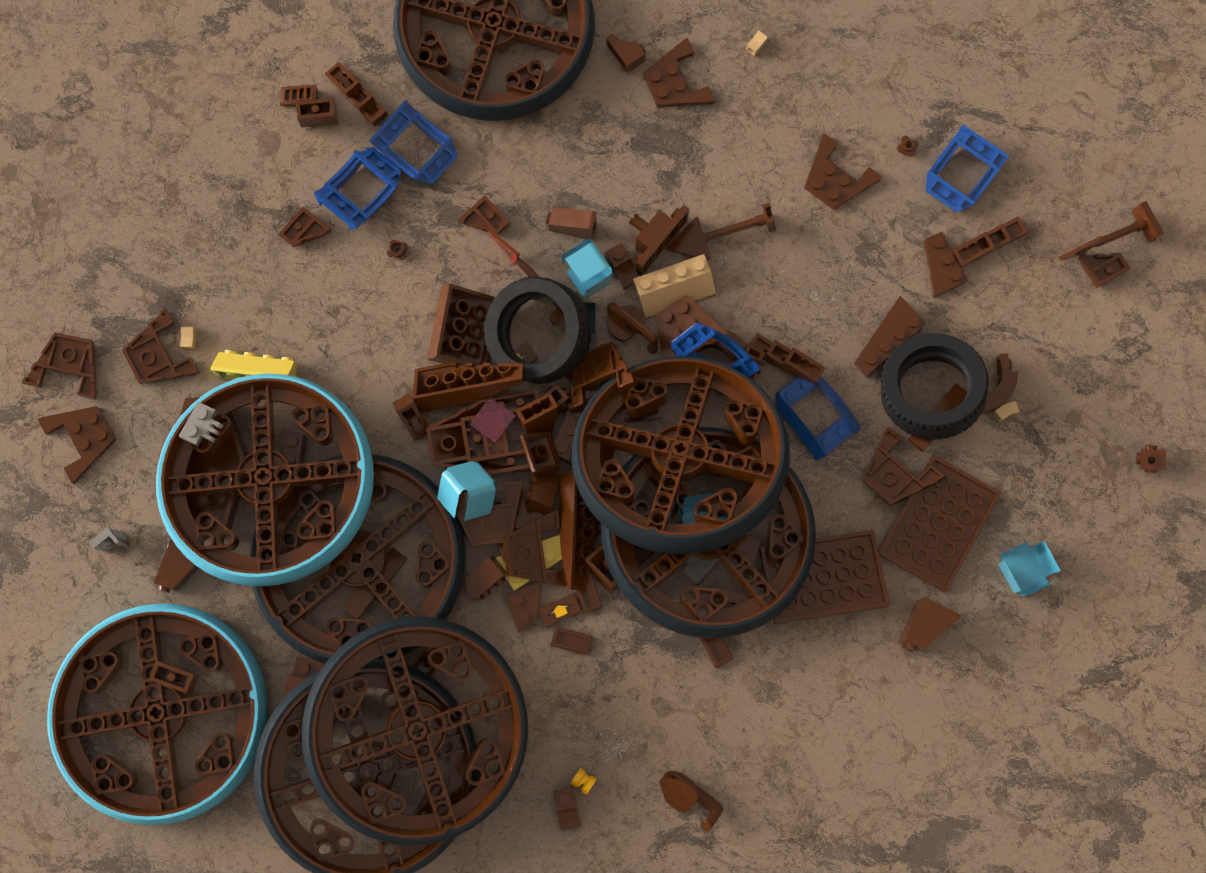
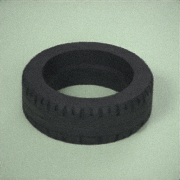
(502, 313)
(934, 348)

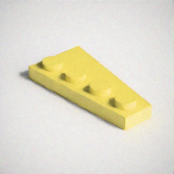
(552, 555)

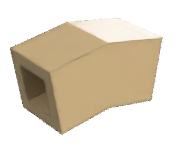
(756, 43)
(188, 337)
(1006, 410)

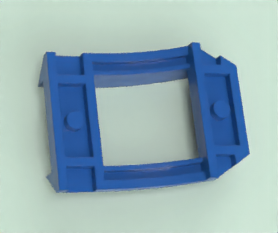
(396, 125)
(979, 148)
(342, 206)
(699, 333)
(830, 437)

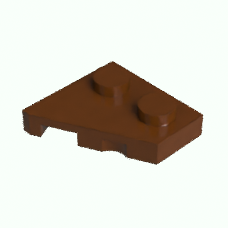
(303, 228)
(1103, 267)

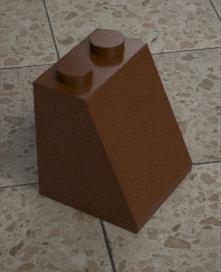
(926, 624)

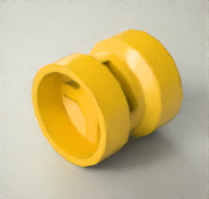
(583, 781)

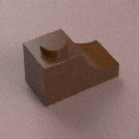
(627, 53)
(621, 265)
(411, 416)
(566, 808)

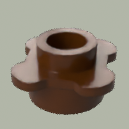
(907, 151)
(392, 249)

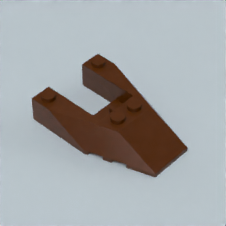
(457, 442)

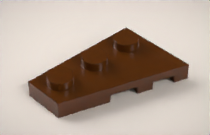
(943, 265)

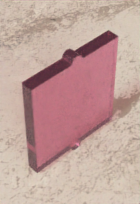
(492, 420)

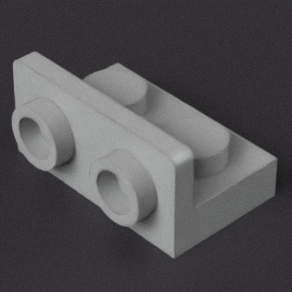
(108, 539)

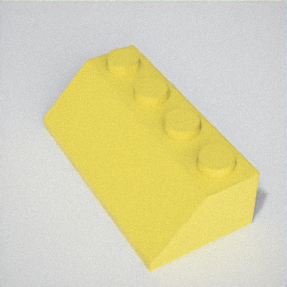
(234, 366)

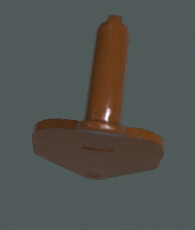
(626, 321)
(683, 793)

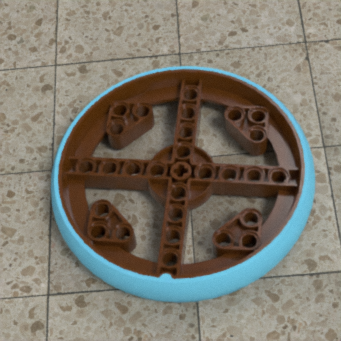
(319, 548)
(75, 675)

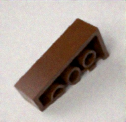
(896, 328)

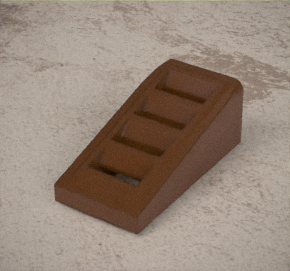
(312, 89)

